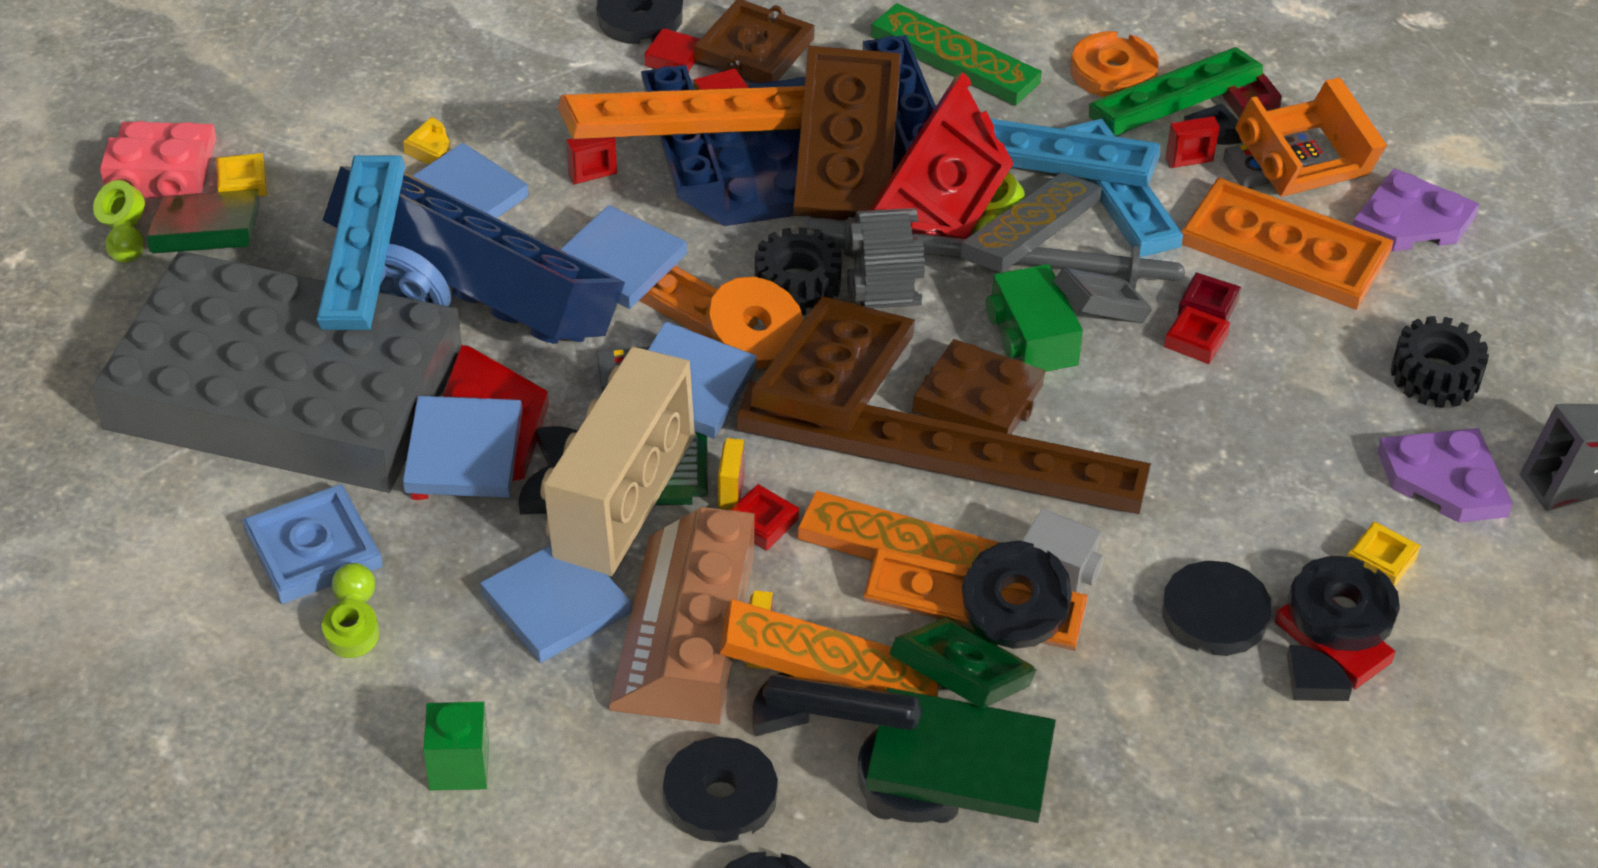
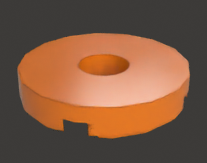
(1093, 53)
(759, 299)

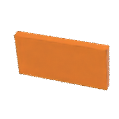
(1287, 242)

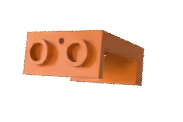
(1339, 119)

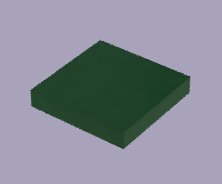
(963, 662)

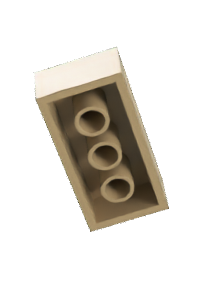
(619, 460)

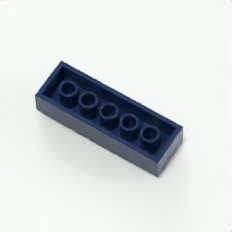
(498, 263)

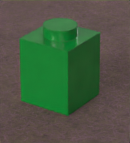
(456, 746)

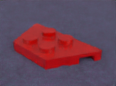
(949, 167)
(484, 378)

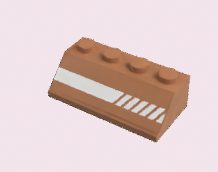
(677, 617)

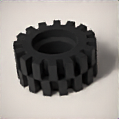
(801, 252)
(1435, 380)

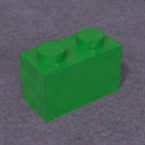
(1035, 318)

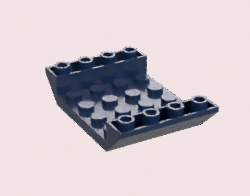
(755, 172)

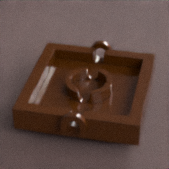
(754, 41)
(979, 389)

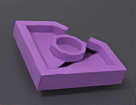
(1415, 211)
(1448, 470)

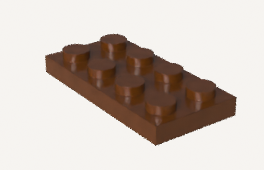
(846, 131)
(833, 364)

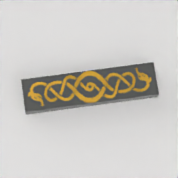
(1030, 222)

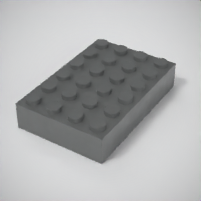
(242, 371)

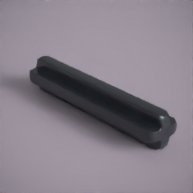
(843, 702)

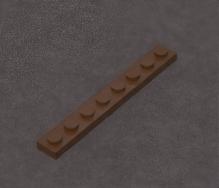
(968, 454)

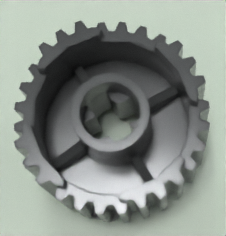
(884, 258)

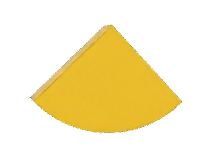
(427, 142)

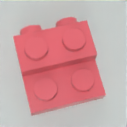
(160, 157)

